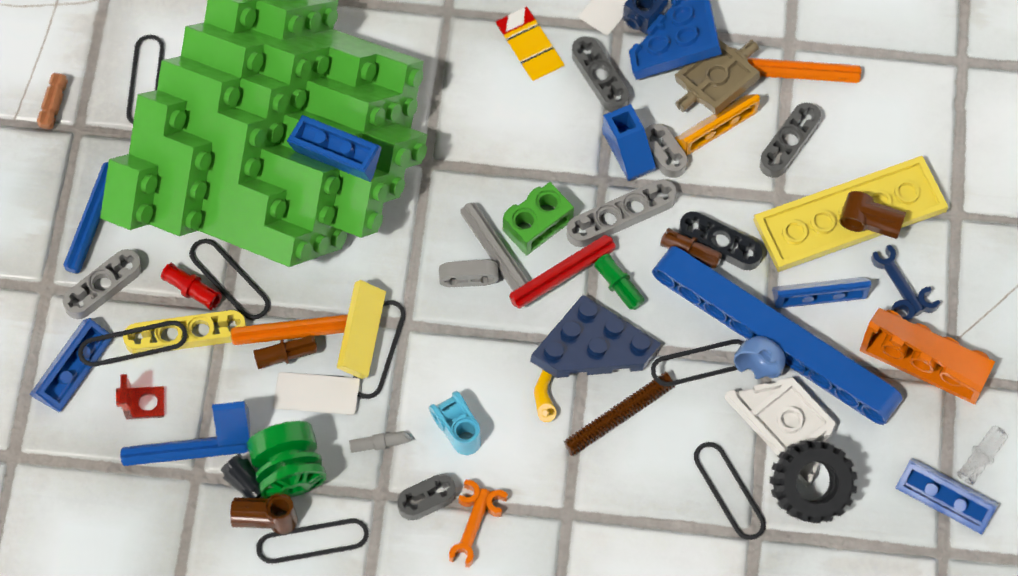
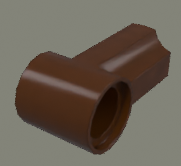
(863, 213)
(262, 513)

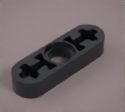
(716, 228)

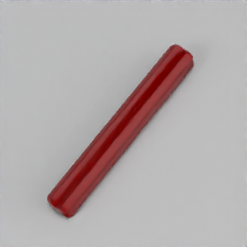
(561, 271)

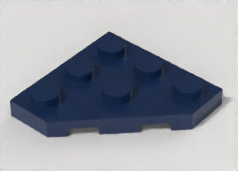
(594, 343)

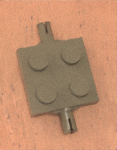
(718, 79)

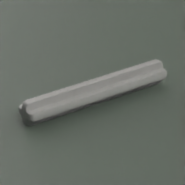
(493, 246)

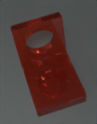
(129, 399)

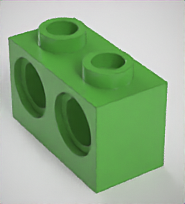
(543, 223)

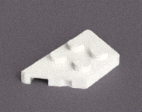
(783, 416)

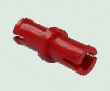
(191, 286)

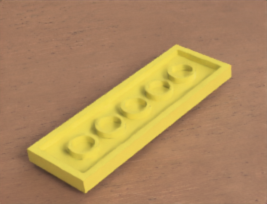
(812, 226)

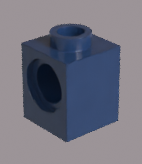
(641, 19)

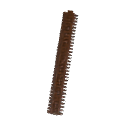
(616, 414)

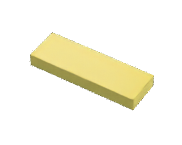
(361, 329)

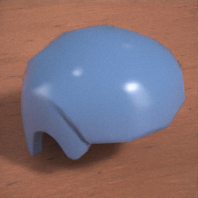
(761, 357)

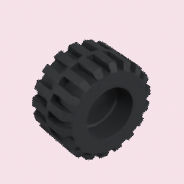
(840, 481)

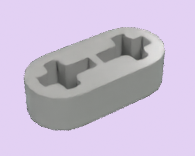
(670, 147)
(468, 273)

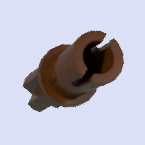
(697, 250)
(285, 351)

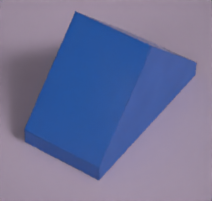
(231, 423)

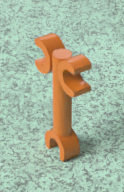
(481, 500)

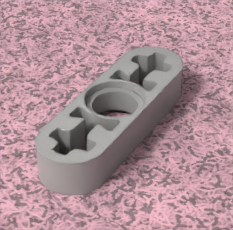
(125, 275)

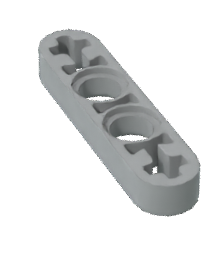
(619, 209)

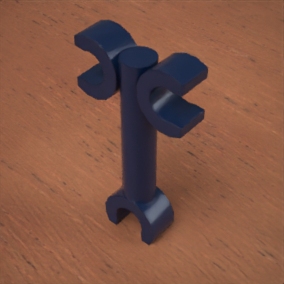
(911, 304)

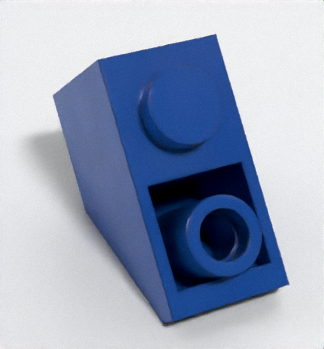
(628, 142)

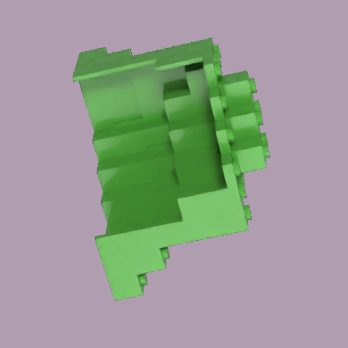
(216, 132)

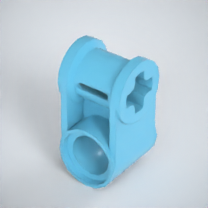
(454, 419)

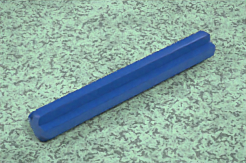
(87, 225)
(177, 451)

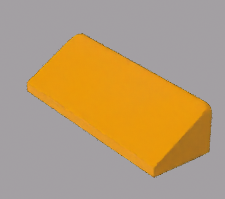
(718, 124)

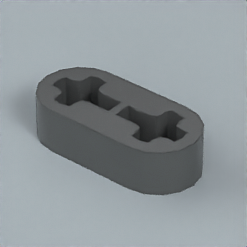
(428, 504)

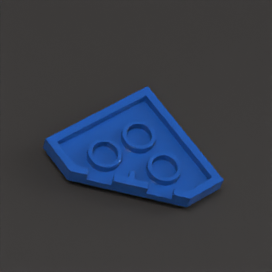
(677, 39)

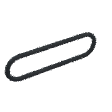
(134, 66)
(220, 288)
(391, 352)
(688, 352)
(135, 355)
(740, 483)
(316, 553)

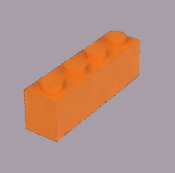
(926, 355)

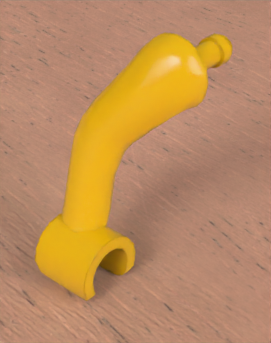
(545, 407)

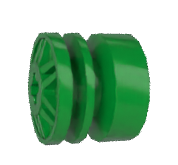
(286, 459)

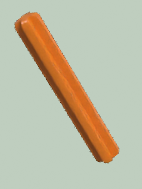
(806, 70)
(288, 330)

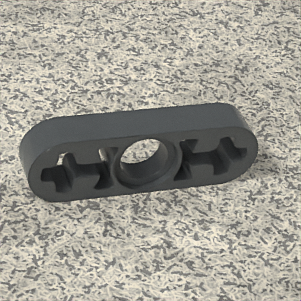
(599, 61)
(790, 127)

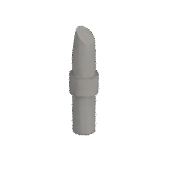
(379, 441)

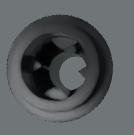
(241, 476)

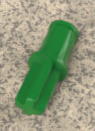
(619, 282)

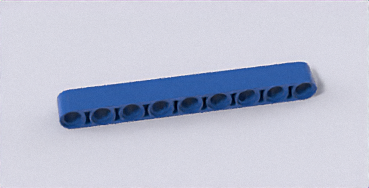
(801, 349)

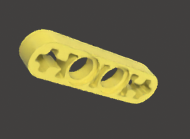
(189, 322)

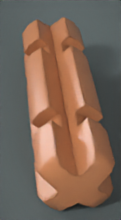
(52, 101)

